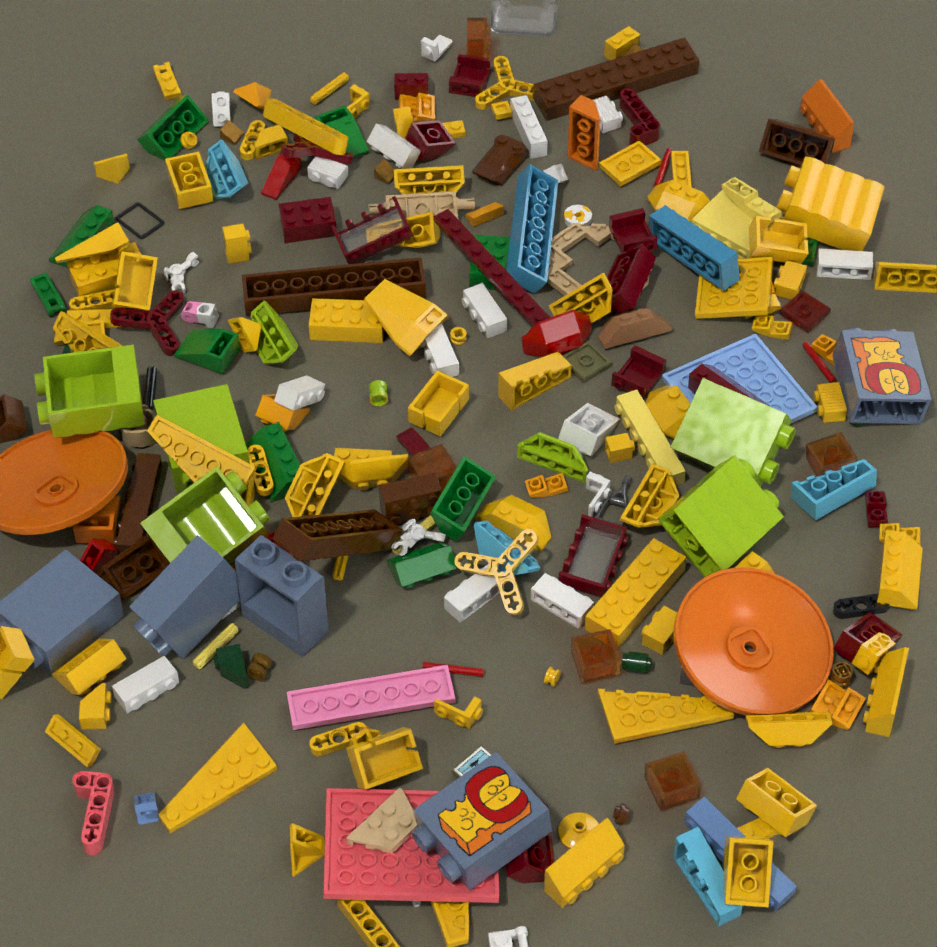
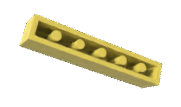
(648, 434)

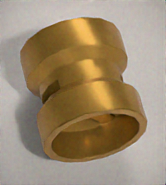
(258, 667)
(842, 674)

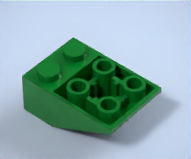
(344, 122)
(210, 348)

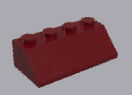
(628, 277)
(713, 374)
(532, 863)

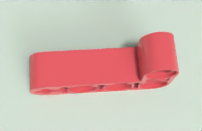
(94, 813)

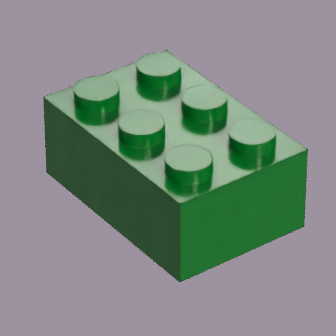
(498, 247)

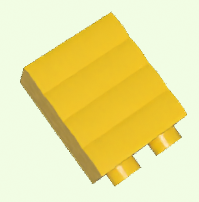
(832, 202)

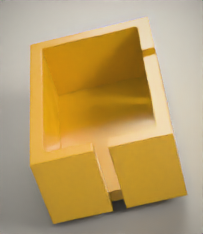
(781, 241)
(134, 281)
(438, 403)
(14, 657)
(384, 758)

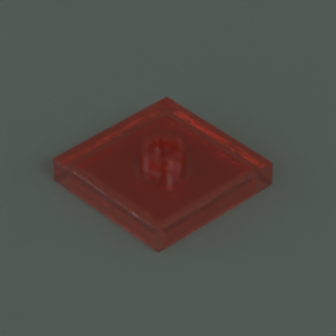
(804, 311)

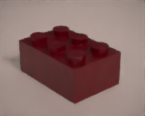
(307, 219)

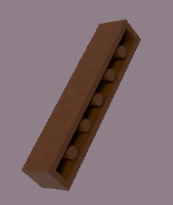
(138, 499)

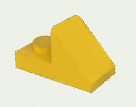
(402, 120)

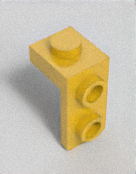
(360, 100)
(871, 652)
(459, 717)

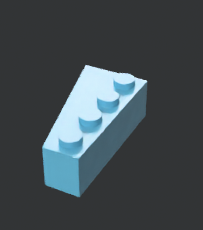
(834, 488)
(704, 874)

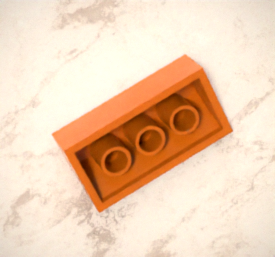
(827, 115)
(584, 132)

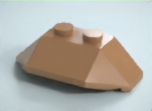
(632, 326)

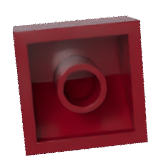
(410, 84)
(430, 138)

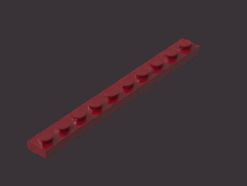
(490, 267)

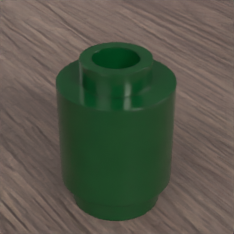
(636, 662)

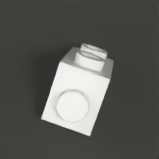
(434, 49)
(220, 108)
(601, 486)

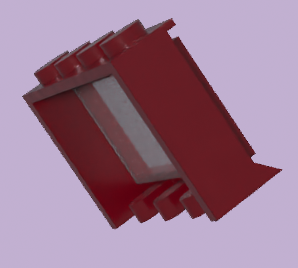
(373, 233)
(593, 556)

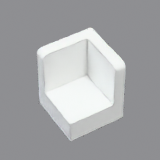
(558, 172)

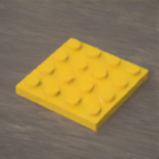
(744, 298)

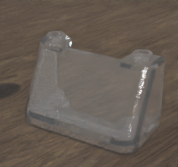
(524, 19)

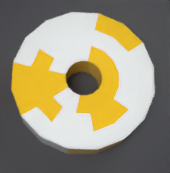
(578, 214)

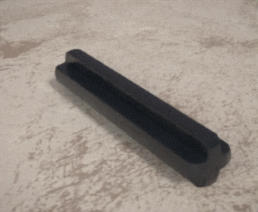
(150, 387)

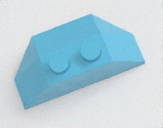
(224, 171)
(493, 542)

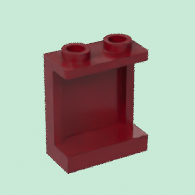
(470, 75)
(631, 230)
(639, 372)

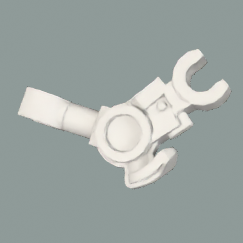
(177, 272)
(414, 534)

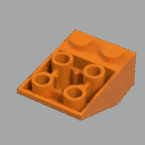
(100, 525)

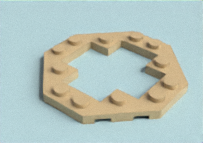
(560, 261)

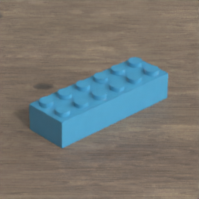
(695, 247)

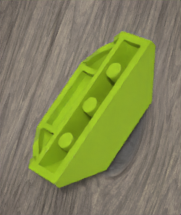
(275, 338)
(553, 455)

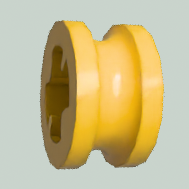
(458, 340)
(552, 676)

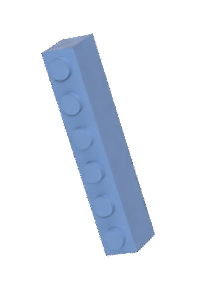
(715, 828)

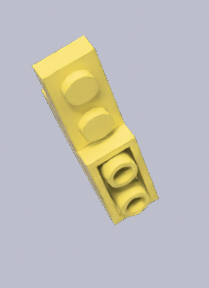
(747, 200)

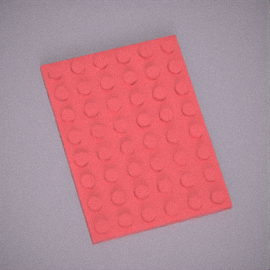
(375, 875)

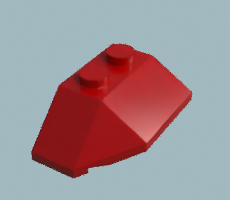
(557, 334)

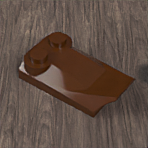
(501, 160)
(134, 567)

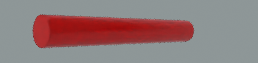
(663, 167)
(818, 361)
(457, 669)

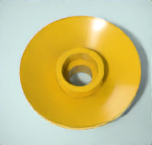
(567, 830)

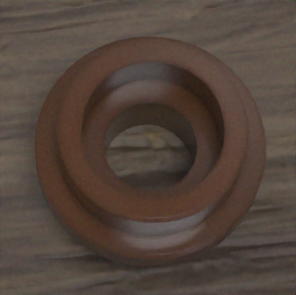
(621, 813)

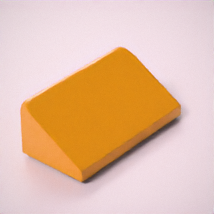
(485, 214)

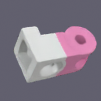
(200, 313)

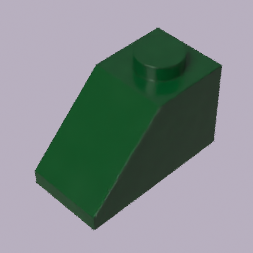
(231, 665)

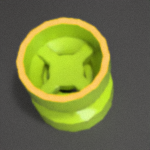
(378, 393)

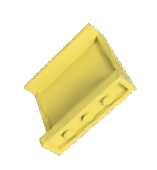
(726, 223)

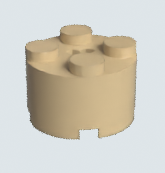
(138, 435)

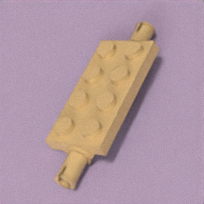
(426, 202)

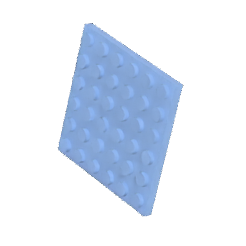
(755, 369)

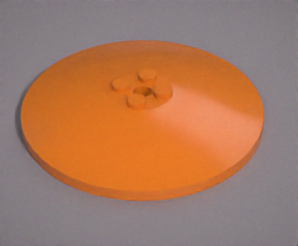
(79, 467)
(760, 611)

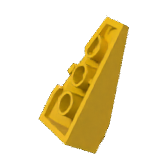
(424, 229)
(81, 336)

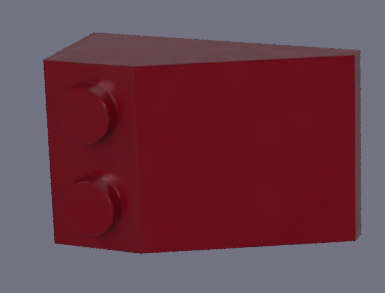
(860, 632)

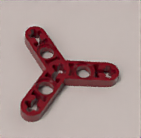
(304, 147)
(149, 320)

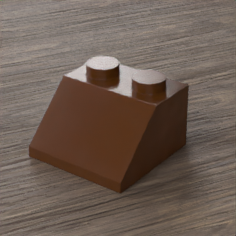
(11, 419)

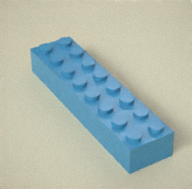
(532, 228)

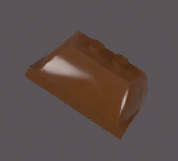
(795, 142)

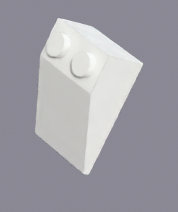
(588, 428)

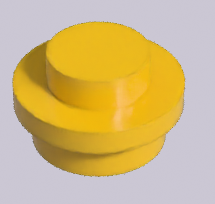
(188, 140)

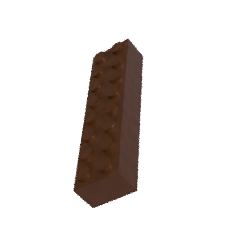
(336, 534)

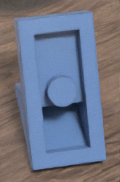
(146, 808)

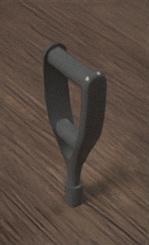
(615, 500)

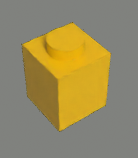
(619, 447)

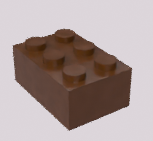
(409, 498)

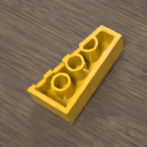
(532, 379)

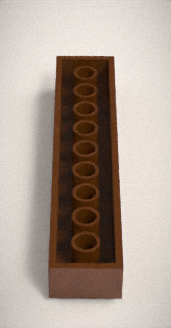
(634, 71)
(295, 288)

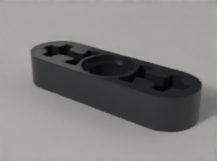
(854, 611)

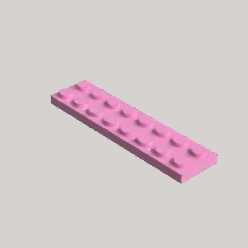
(370, 697)

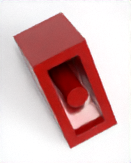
(98, 553)

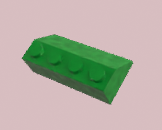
(164, 135)
(89, 224)
(279, 456)
(461, 498)

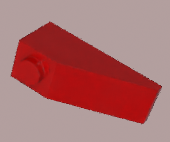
(280, 176)

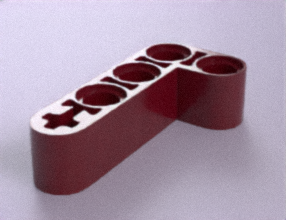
(646, 126)

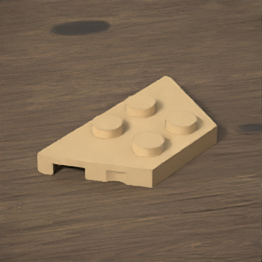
(387, 826)

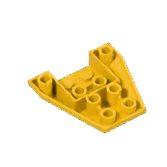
(404, 315)

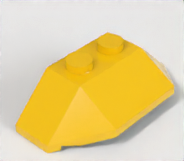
(429, 179)
(679, 197)
(590, 298)
(668, 408)
(374, 471)
(313, 485)
(652, 498)
(516, 515)
(790, 728)

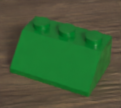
(422, 564)

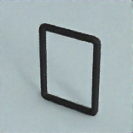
(132, 230)

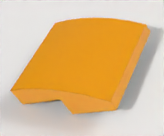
(421, 107)
(840, 703)

